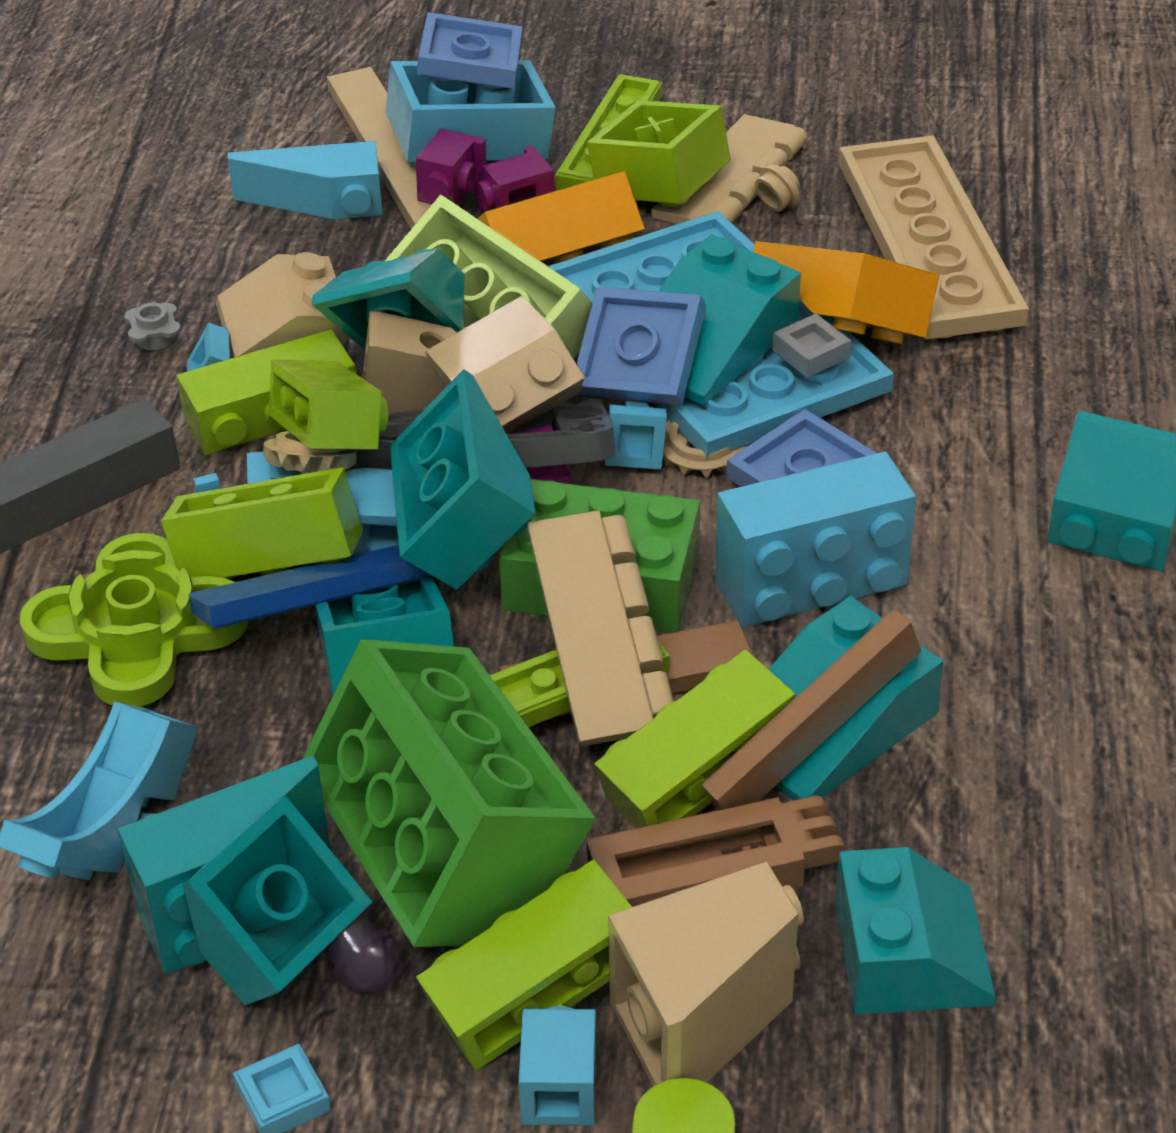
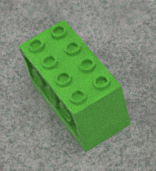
(443, 790)

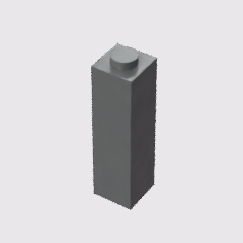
(83, 471)

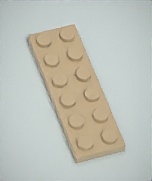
(931, 225)

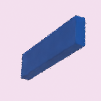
(302, 587)

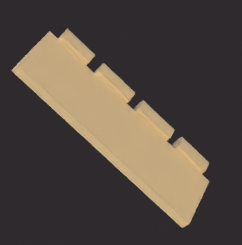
(752, 146)
(599, 624)

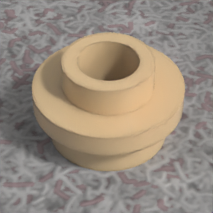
(777, 187)

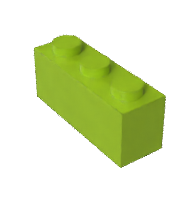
(230, 398)
(326, 404)
(264, 525)
(664, 763)
(528, 959)

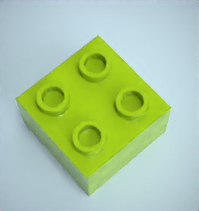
(663, 149)

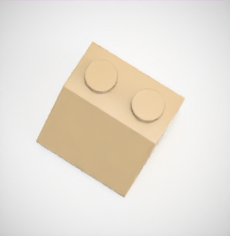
(276, 303)
(514, 361)

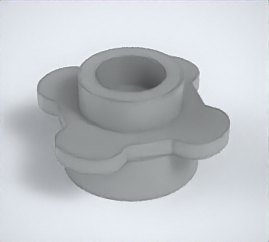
(153, 325)

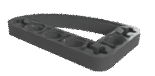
(579, 435)

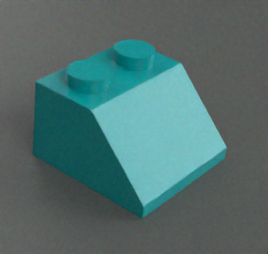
(413, 287)
(1117, 492)
(270, 903)
(909, 934)

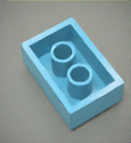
(502, 116)
(814, 538)

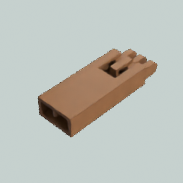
(689, 850)

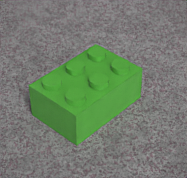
(661, 532)

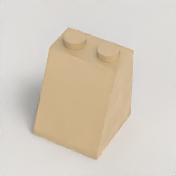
(704, 970)

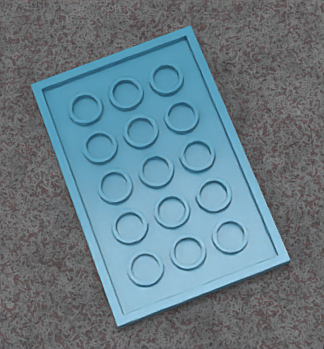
(770, 387)

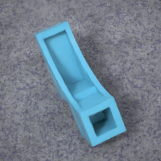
(77, 832)

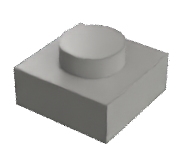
(811, 345)

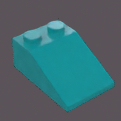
(745, 304)
(457, 485)
(395, 614)
(874, 728)
(178, 842)

